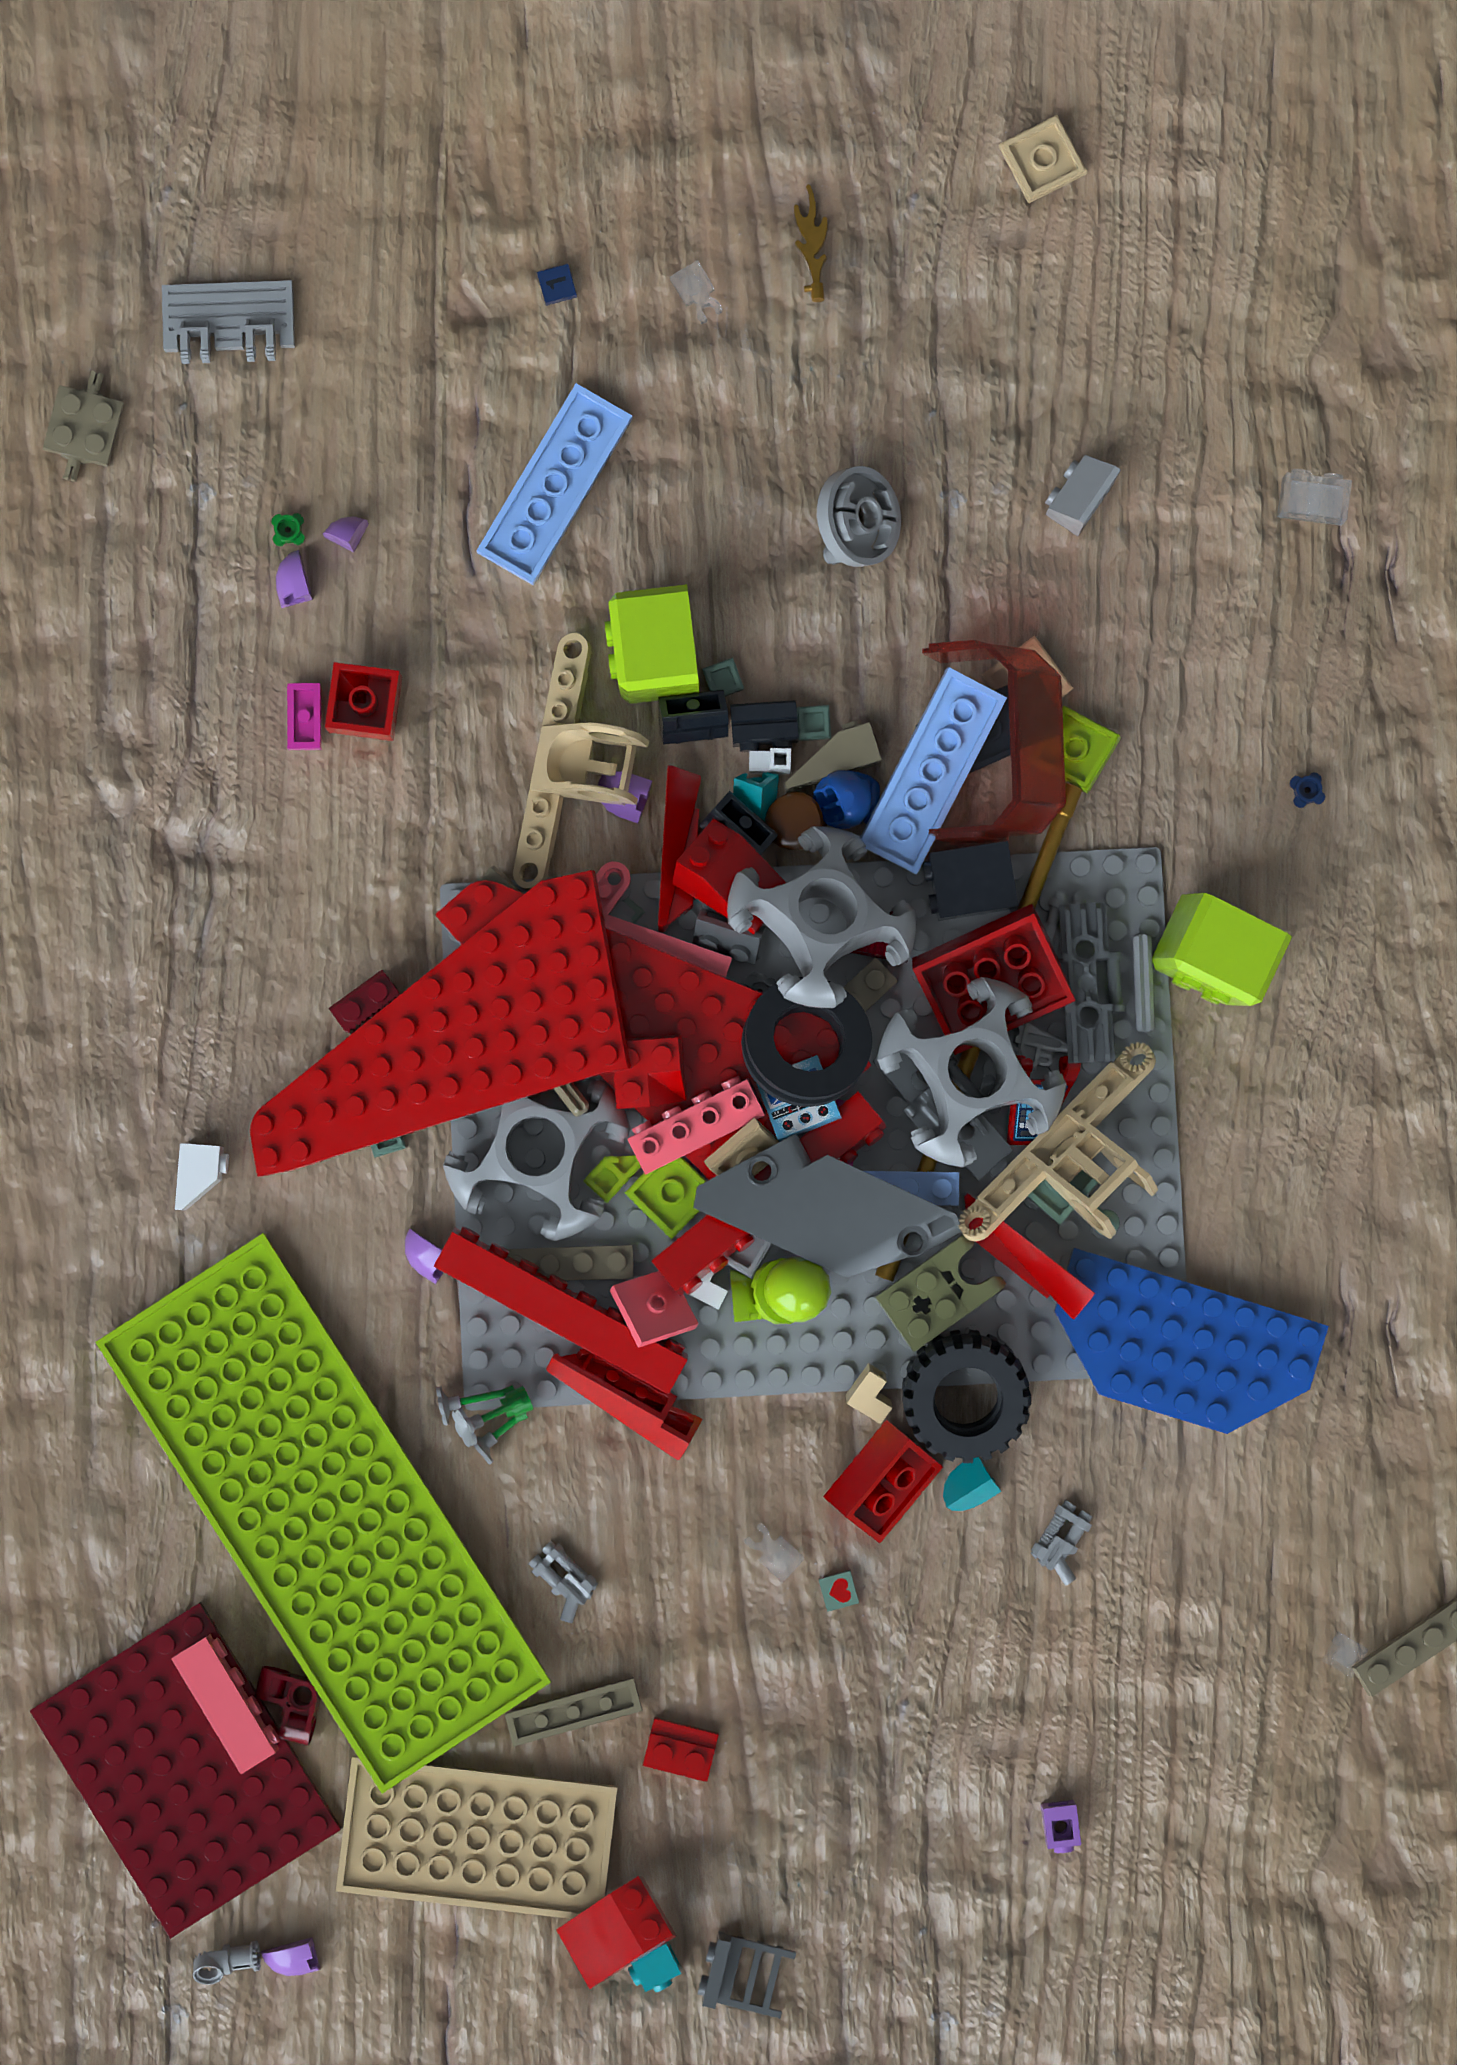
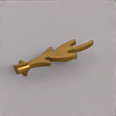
(814, 240)

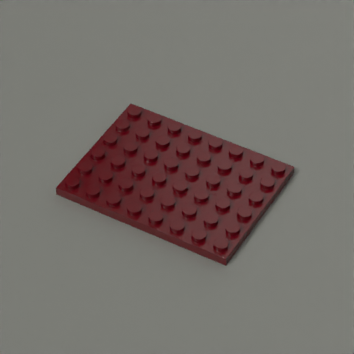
(169, 1788)

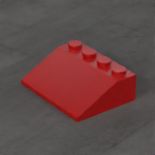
(1007, 950)

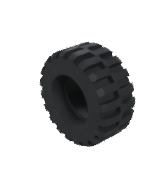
(974, 1438)

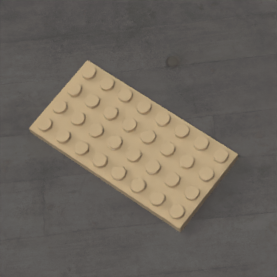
(478, 1840)

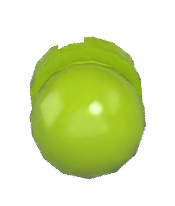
(790, 1290)

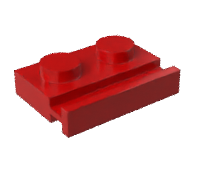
(680, 1749)

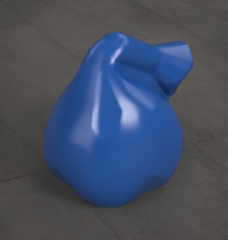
(847, 798)

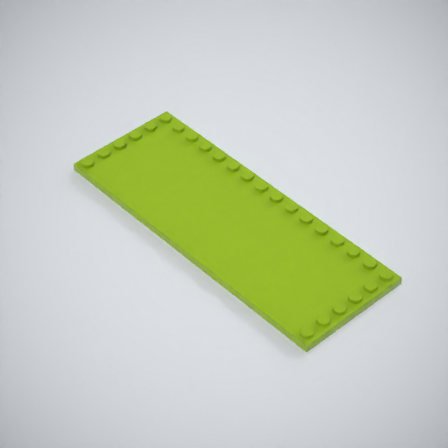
(323, 1513)

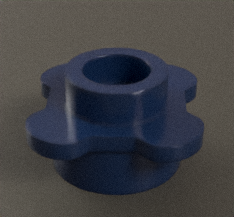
(1313, 782)

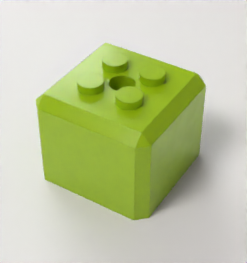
(652, 643)
(1220, 950)

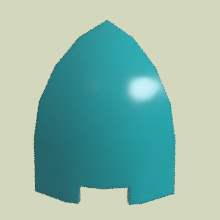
(757, 792)
(969, 1486)

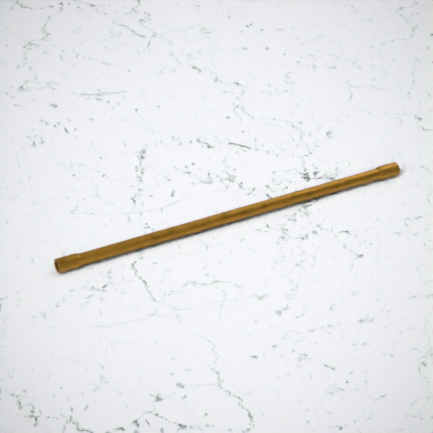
(1031, 895)

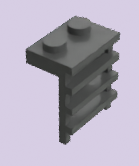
(718, 936)
(724, 1961)

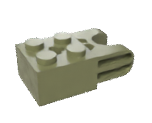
(947, 1292)

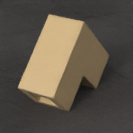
(865, 1394)

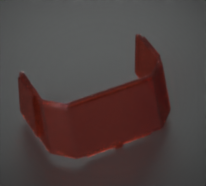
(1034, 741)

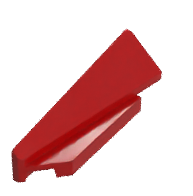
(680, 830)
(1033, 1265)
(628, 1400)

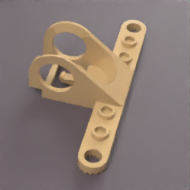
(565, 761)
(1068, 1150)

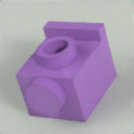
(1061, 1811)

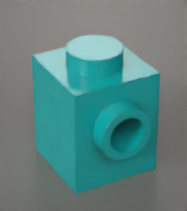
(656, 1969)

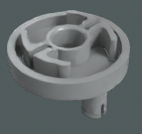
(839, 519)

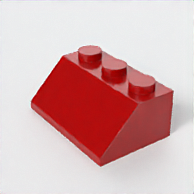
(882, 1481)

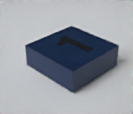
(556, 284)

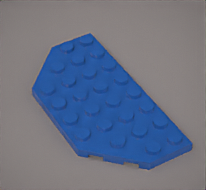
(1187, 1346)

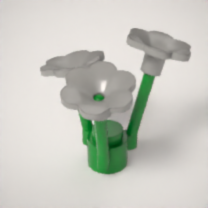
(514, 1403)

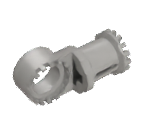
(225, 1962)

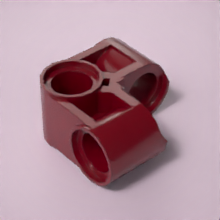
(281, 1688)

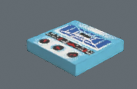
(793, 1119)

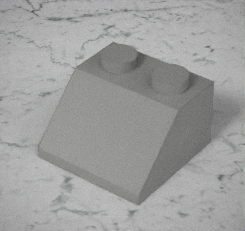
(1082, 493)

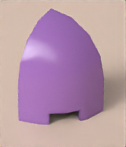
(346, 532)
(292, 581)
(638, 787)
(422, 1255)
(292, 1958)

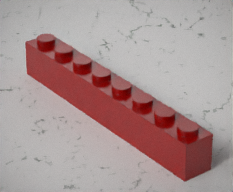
(713, 1241)
(558, 1308)

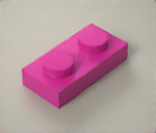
(304, 716)

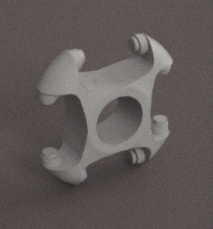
(810, 948)
(954, 1107)
(557, 1183)

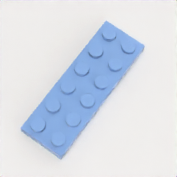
(554, 484)
(932, 770)

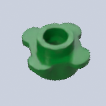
(293, 521)

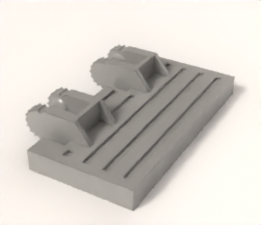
(228, 314)

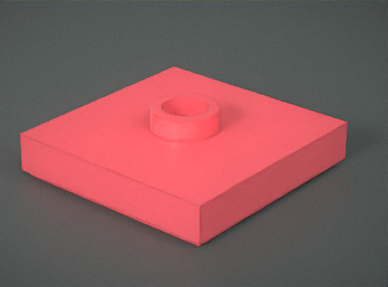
(653, 1309)

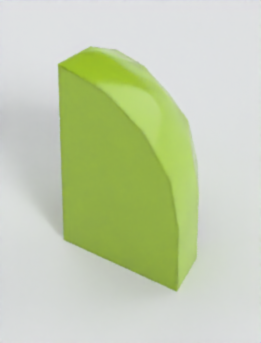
(743, 1297)

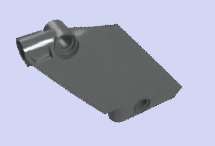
(824, 1210)

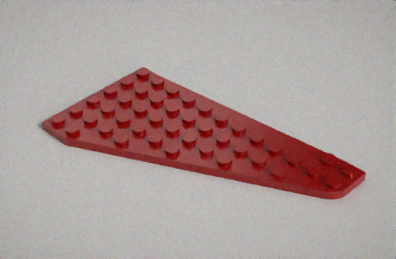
(671, 998)
(488, 1025)

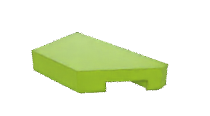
(611, 1175)

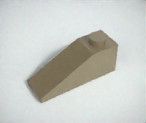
(847, 750)

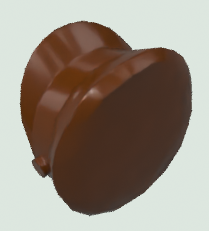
(792, 816)

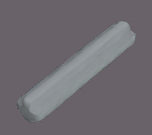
(1143, 983)

